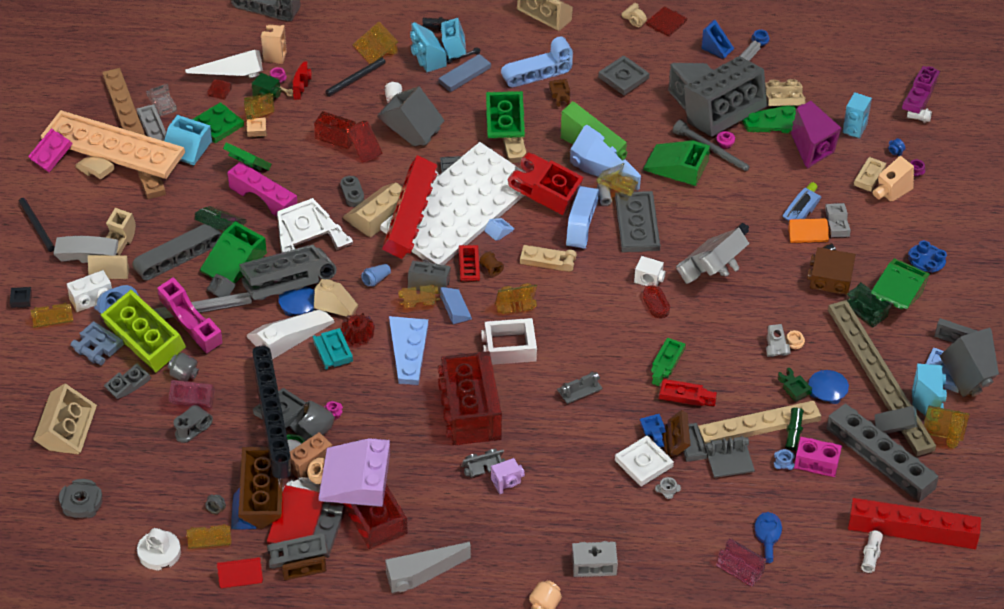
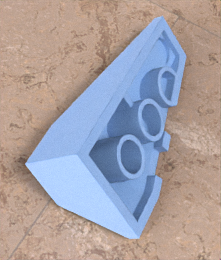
(594, 156)

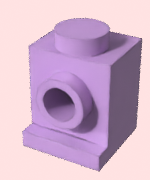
(506, 474)

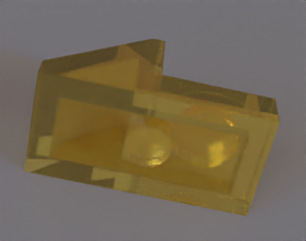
(258, 105)
(613, 179)

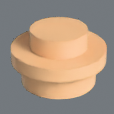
(795, 339)

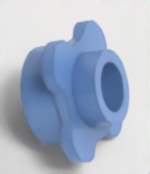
(785, 455)

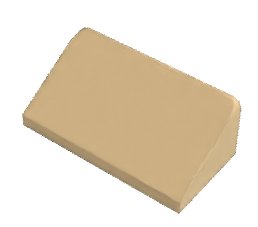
(114, 266)

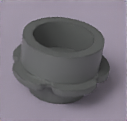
(215, 504)

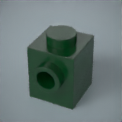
(266, 84)

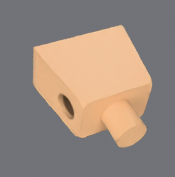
(895, 180)

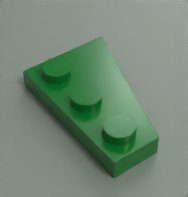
(771, 120)

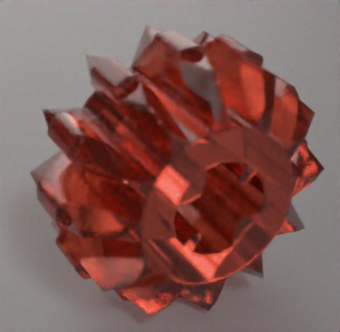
(358, 328)

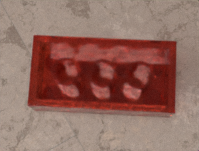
(379, 523)

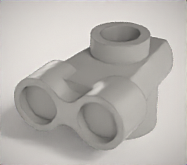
(776, 345)

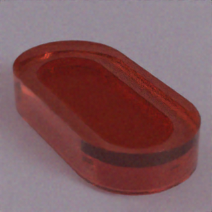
(656, 302)

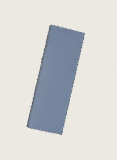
(464, 73)

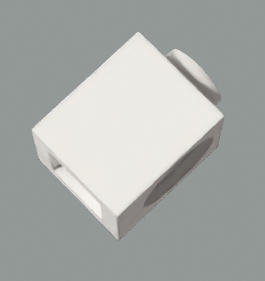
(649, 272)

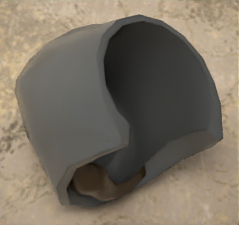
(312, 420)

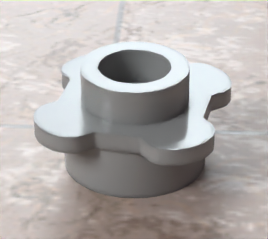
(670, 483)

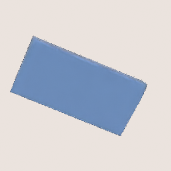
(454, 305)

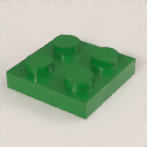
(221, 121)
(246, 157)

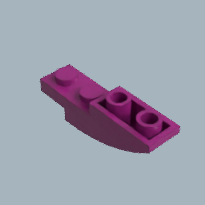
(921, 90)

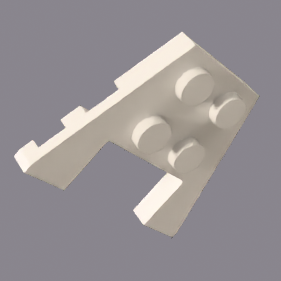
(308, 222)

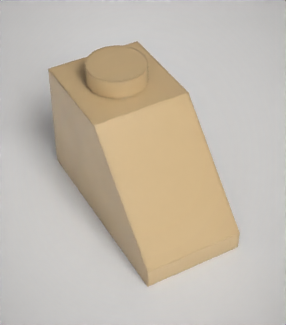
(333, 298)

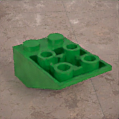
(679, 161)
(233, 248)
(900, 284)

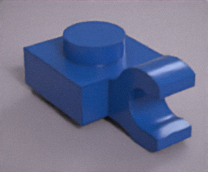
(653, 427)

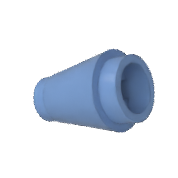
(373, 275)

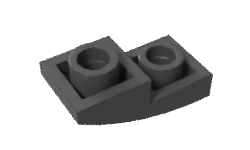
(125, 384)

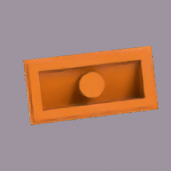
(808, 230)

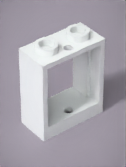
(511, 354)

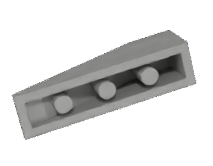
(415, 569)

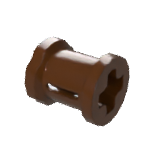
(490, 262)

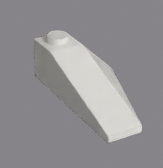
(239, 65)
(290, 332)

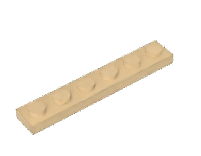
(757, 423)

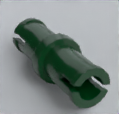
(794, 429)

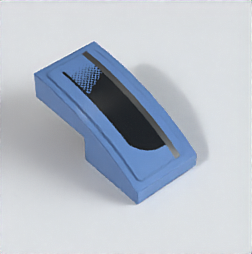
(802, 205)

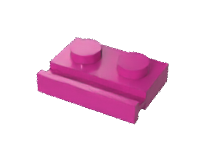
(50, 150)

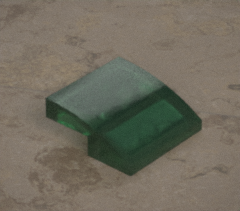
(217, 218)

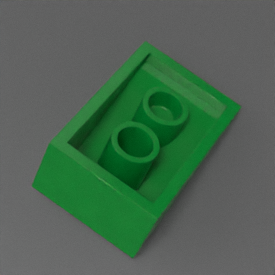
(505, 114)

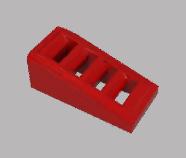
(469, 250)

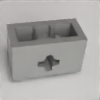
(594, 559)

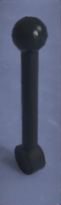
(476, 51)

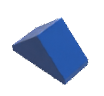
(716, 41)

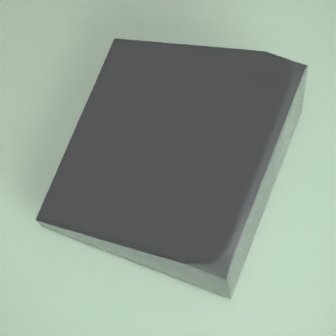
(220, 286)

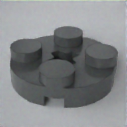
(86, 507)

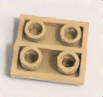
(784, 93)

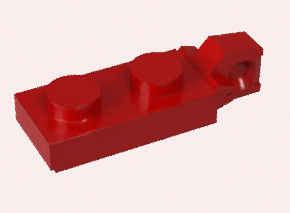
(686, 393)

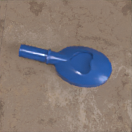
(768, 531)

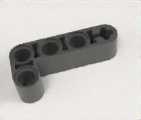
(278, 9)

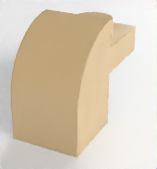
(121, 227)

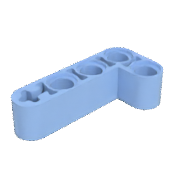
(541, 66)
(581, 217)

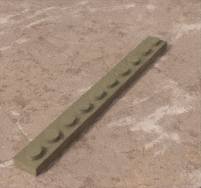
(879, 373)

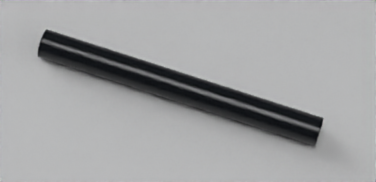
(359, 74)
(36, 224)

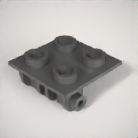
(729, 456)

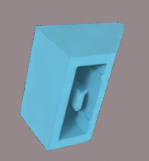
(427, 48)
(191, 135)
(928, 387)

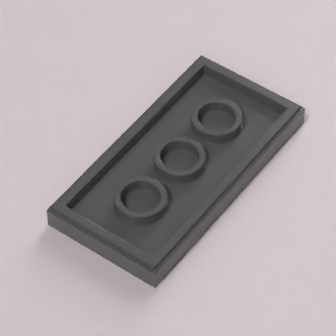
(637, 222)

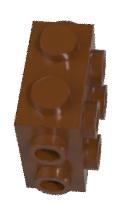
(831, 270)

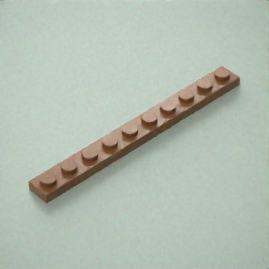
(129, 121)

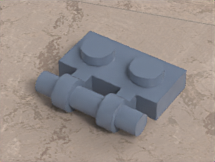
(101, 339)

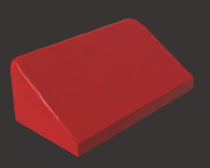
(240, 572)

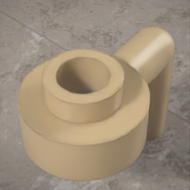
(635, 15)

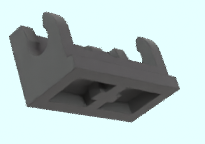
(427, 274)

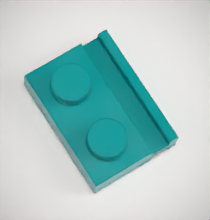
(332, 348)

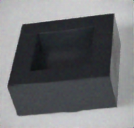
(20, 297)

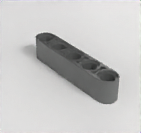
(176, 251)

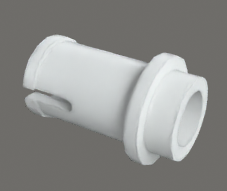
(925, 115)

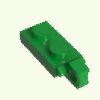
(666, 360)

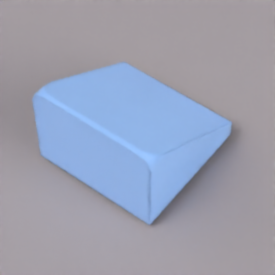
(498, 228)

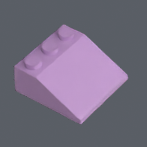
(356, 472)

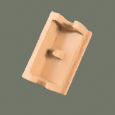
(274, 44)

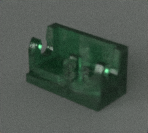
(867, 305)

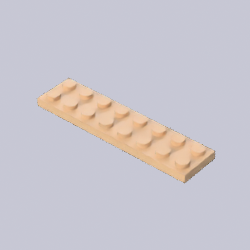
(117, 144)

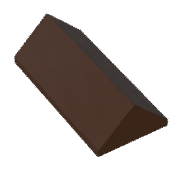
(259, 490)

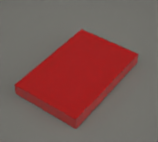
(299, 515)

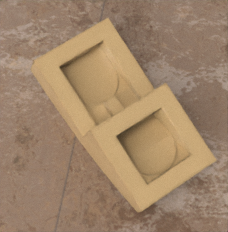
(95, 165)

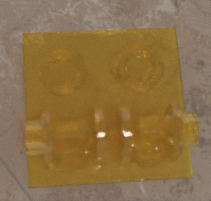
(376, 43)
(523, 294)
(946, 424)

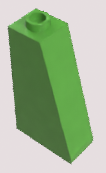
(574, 120)

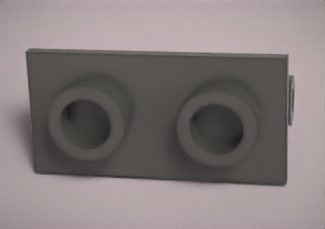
(580, 388)
(475, 463)

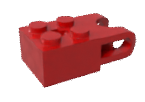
(546, 182)

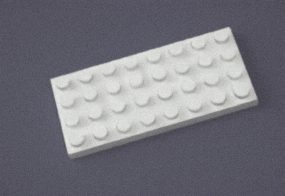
(463, 203)

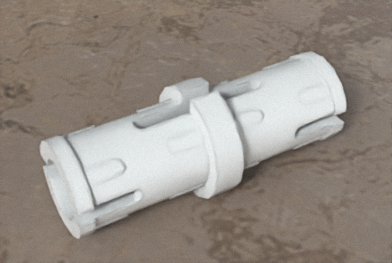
(872, 551)

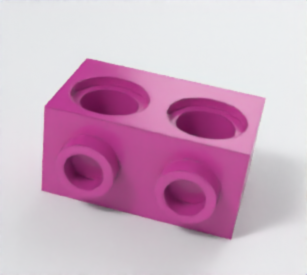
(817, 456)

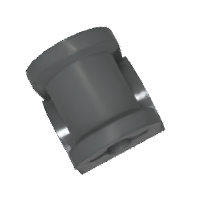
(191, 423)

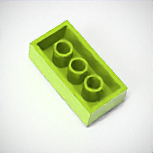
(143, 330)

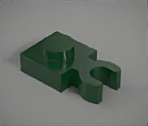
(794, 386)

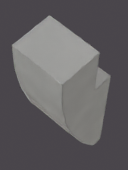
(80, 247)

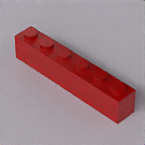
(409, 207)
(915, 523)

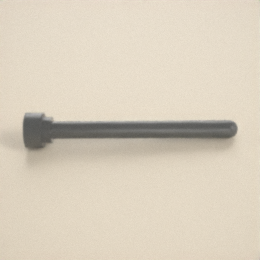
(681, 128)

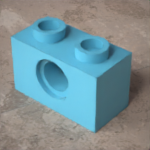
(453, 38)
(857, 115)

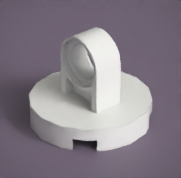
(158, 549)

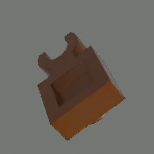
(560, 90)

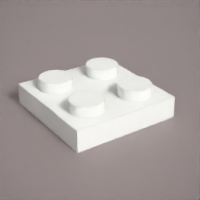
(644, 460)

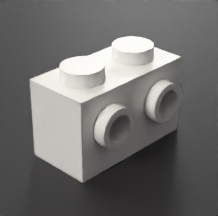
(85, 291)

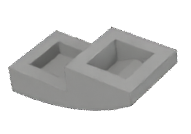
(837, 220)

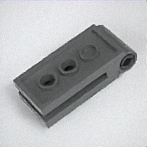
(286, 271)

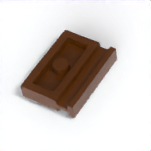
(677, 434)

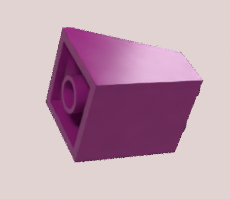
(814, 133)

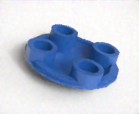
(927, 257)
(297, 301)
(828, 386)

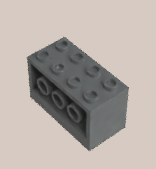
(725, 96)

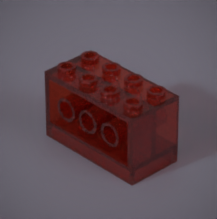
(470, 398)

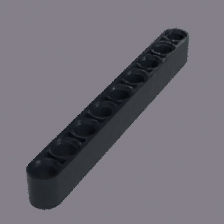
(271, 412)

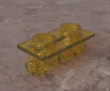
(426, 295)
(59, 314)
(209, 537)

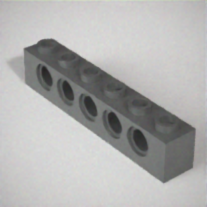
(882, 452)

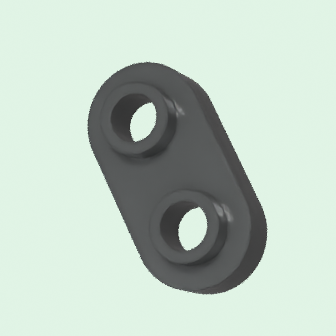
(352, 191)

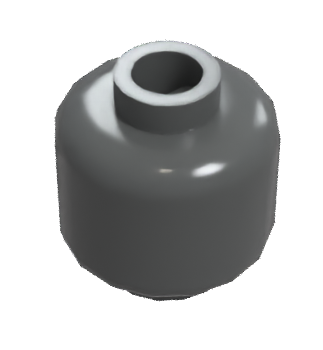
(183, 367)

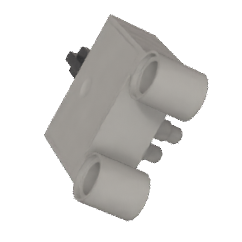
(715, 254)

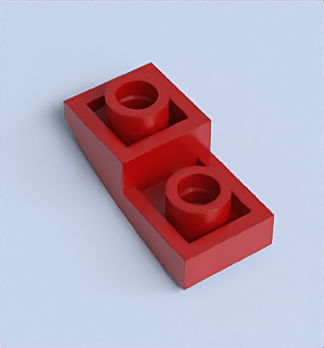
(301, 79)

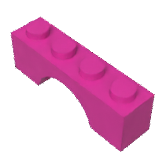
(245, 179)
(202, 330)

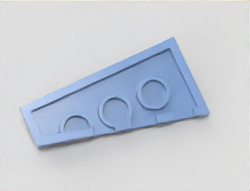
(408, 346)

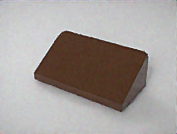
(304, 568)

